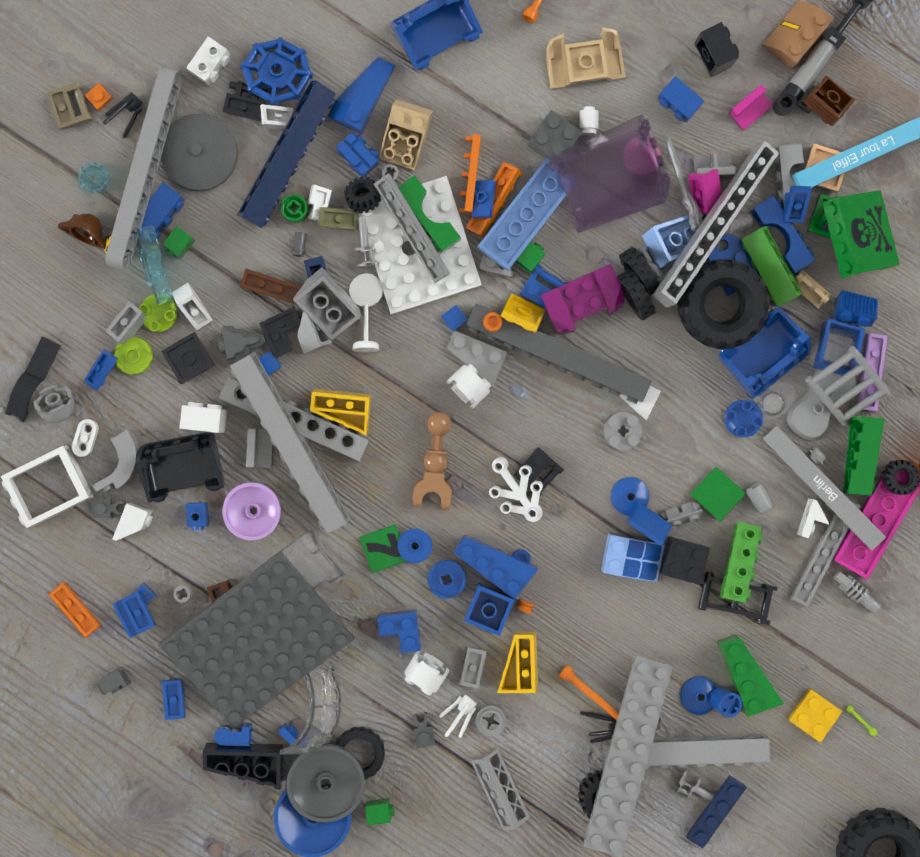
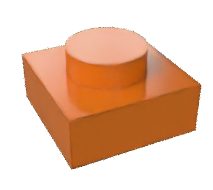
(99, 97)

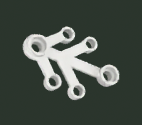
(518, 492)

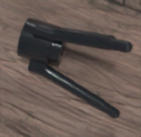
(131, 104)
(611, 726)

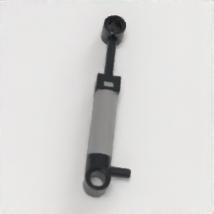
(815, 63)

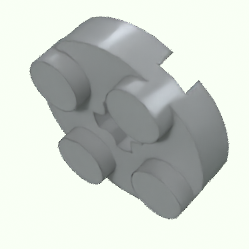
(615, 439)

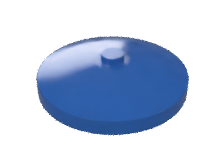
(305, 835)

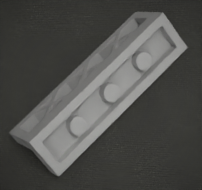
(497, 792)

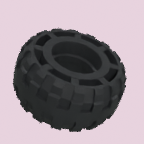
(751, 312)
(876, 825)

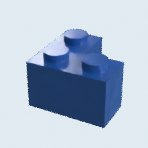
(402, 623)

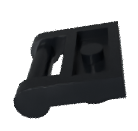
(538, 462)

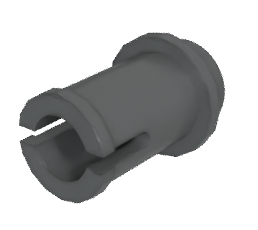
(299, 244)

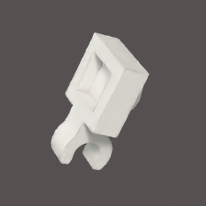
(318, 198)

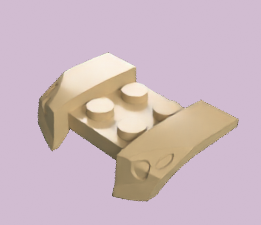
(584, 60)

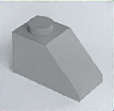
(311, 336)

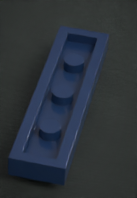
(716, 811)

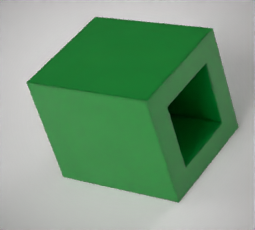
(178, 242)
(531, 256)
(379, 811)

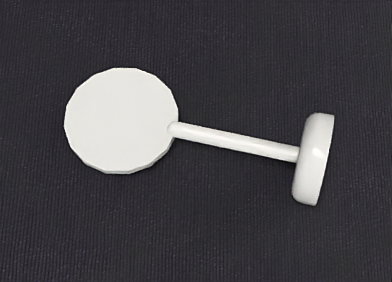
(366, 292)

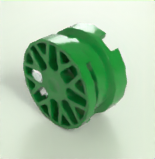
(294, 208)

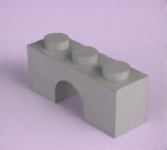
(788, 157)

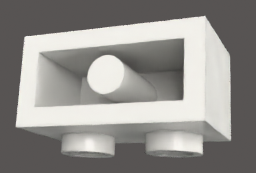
(209, 61)

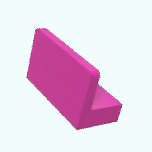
(751, 108)
(705, 189)

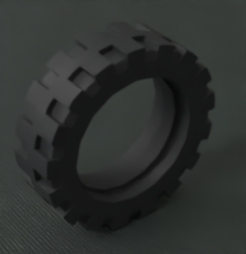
(633, 260)
(636, 295)
(374, 739)

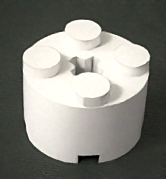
(469, 385)
(426, 672)

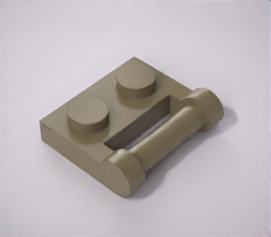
(63, 107)

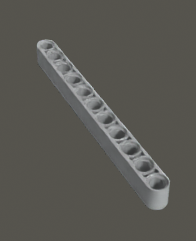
(144, 168)

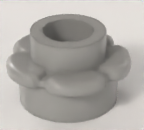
(817, 456)

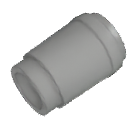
(759, 496)

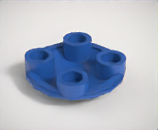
(743, 418)

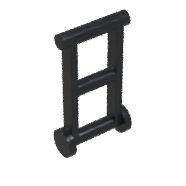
(760, 618)

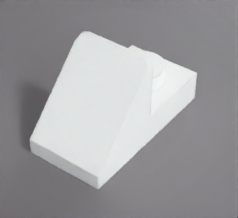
(811, 513)

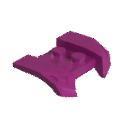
(583, 298)

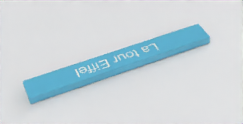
(859, 154)

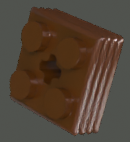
(829, 101)

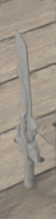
(690, 204)

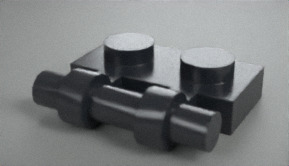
(243, 106)

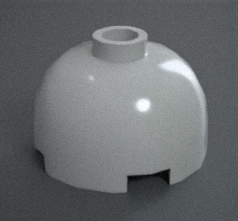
(55, 404)

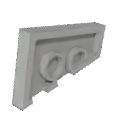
(479, 354)

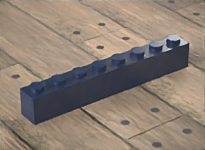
(286, 154)

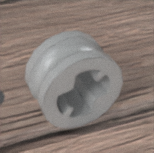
(392, 167)
(180, 588)

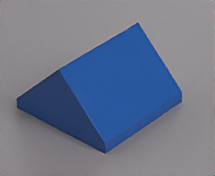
(649, 524)

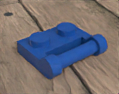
(534, 289)

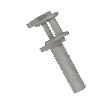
(364, 244)
(693, 787)

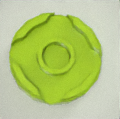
(134, 356)

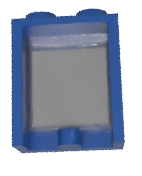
(835, 342)

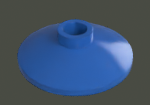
(623, 488)
(690, 692)

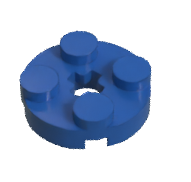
(452, 588)

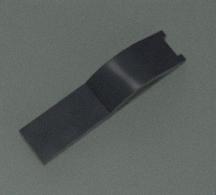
(32, 377)

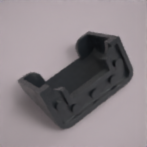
(179, 465)

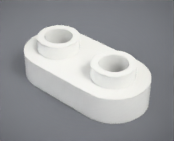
(85, 437)

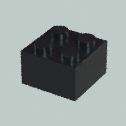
(716, 49)
(684, 560)

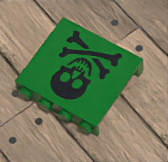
(860, 233)

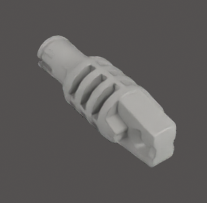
(856, 591)

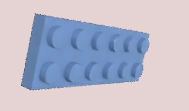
(524, 217)

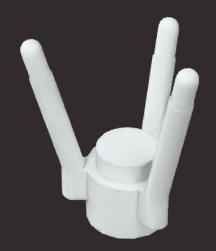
(466, 705)

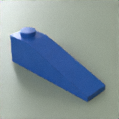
(359, 100)

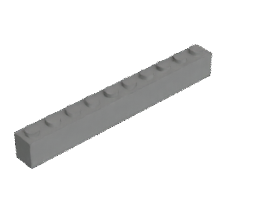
(715, 224)
(290, 442)

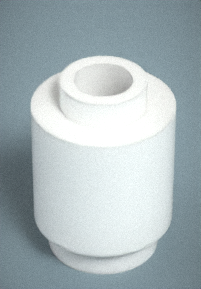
(588, 121)

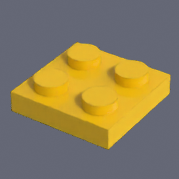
(523, 313)
(814, 715)

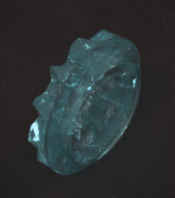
(89, 170)

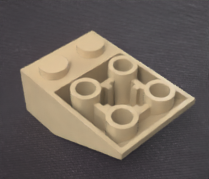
(405, 134)

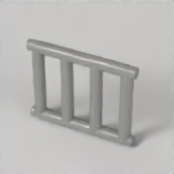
(863, 366)

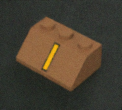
(797, 32)

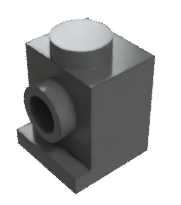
(114, 681)

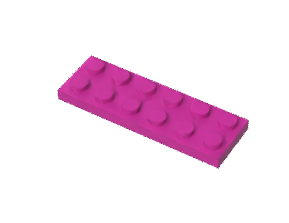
(886, 513)

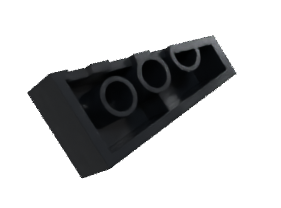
(253, 762)

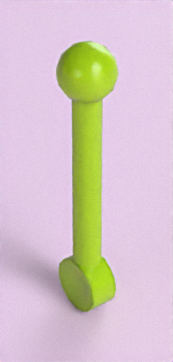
(872, 731)

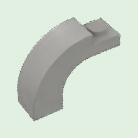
(127, 449)

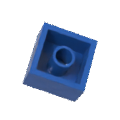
(489, 609)

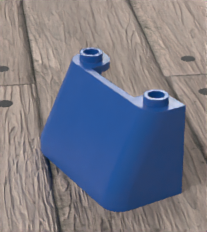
(435, 28)
(768, 354)

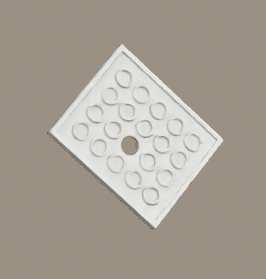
(404, 276)

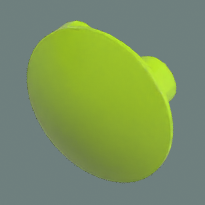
(158, 316)

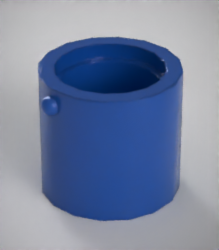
(725, 701)

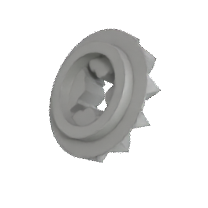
(495, 728)

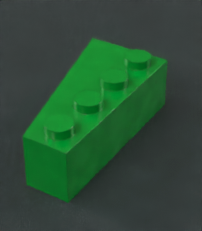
(862, 454)
(747, 677)

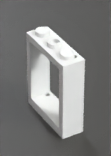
(74, 472)

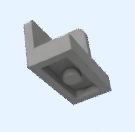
(723, 163)

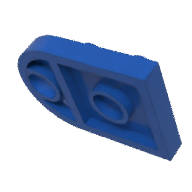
(734, 252)

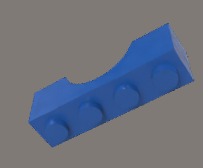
(771, 214)

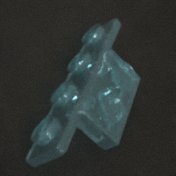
(153, 264)

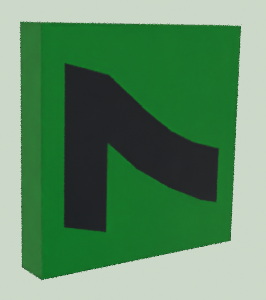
(382, 548)

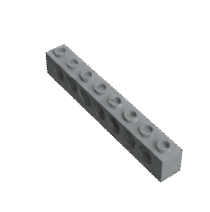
(230, 394)

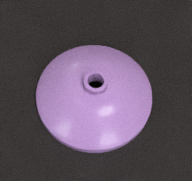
(238, 513)

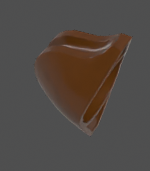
(84, 228)

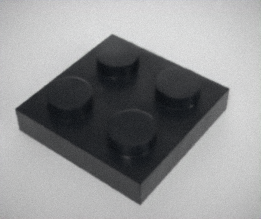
(188, 358)

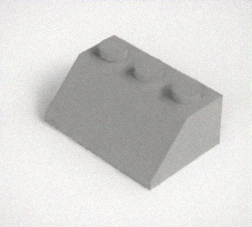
(327, 304)

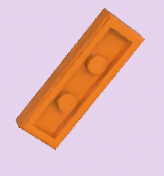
(75, 609)

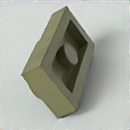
(338, 218)

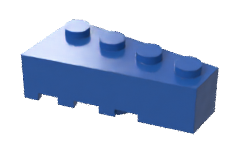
(500, 568)

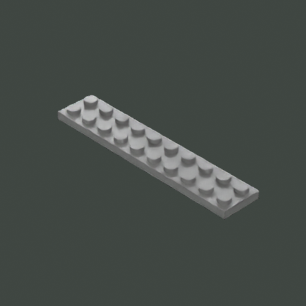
(627, 756)

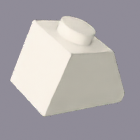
(191, 306)
(132, 520)

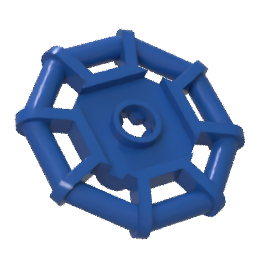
(280, 80)

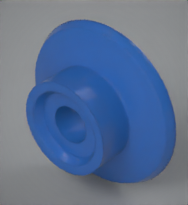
(405, 545)

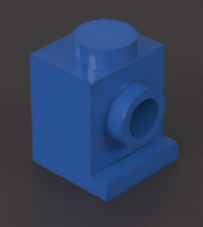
(202, 510)

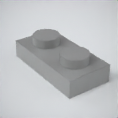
(473, 667)

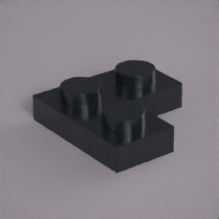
(276, 328)

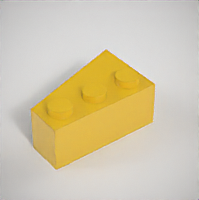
(343, 407)
(521, 666)

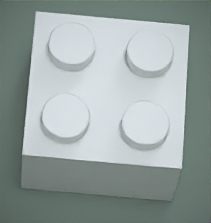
(203, 419)

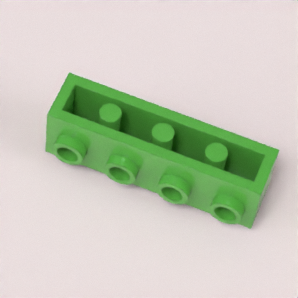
(771, 266)
(740, 562)

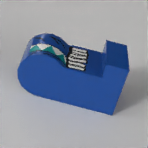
(234, 736)

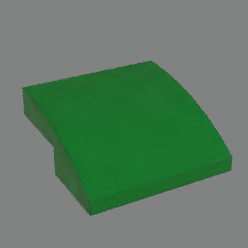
(718, 494)

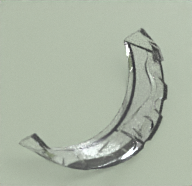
(323, 711)

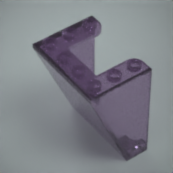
(612, 174)

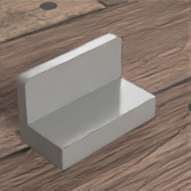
(259, 449)

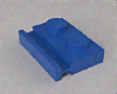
(134, 614)

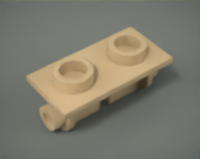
(812, 290)

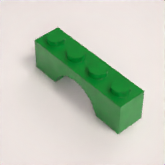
(442, 234)

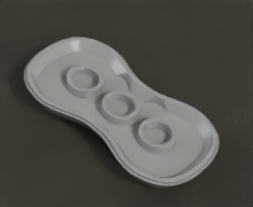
(809, 415)

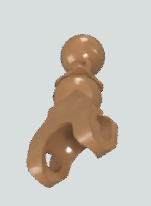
(435, 463)

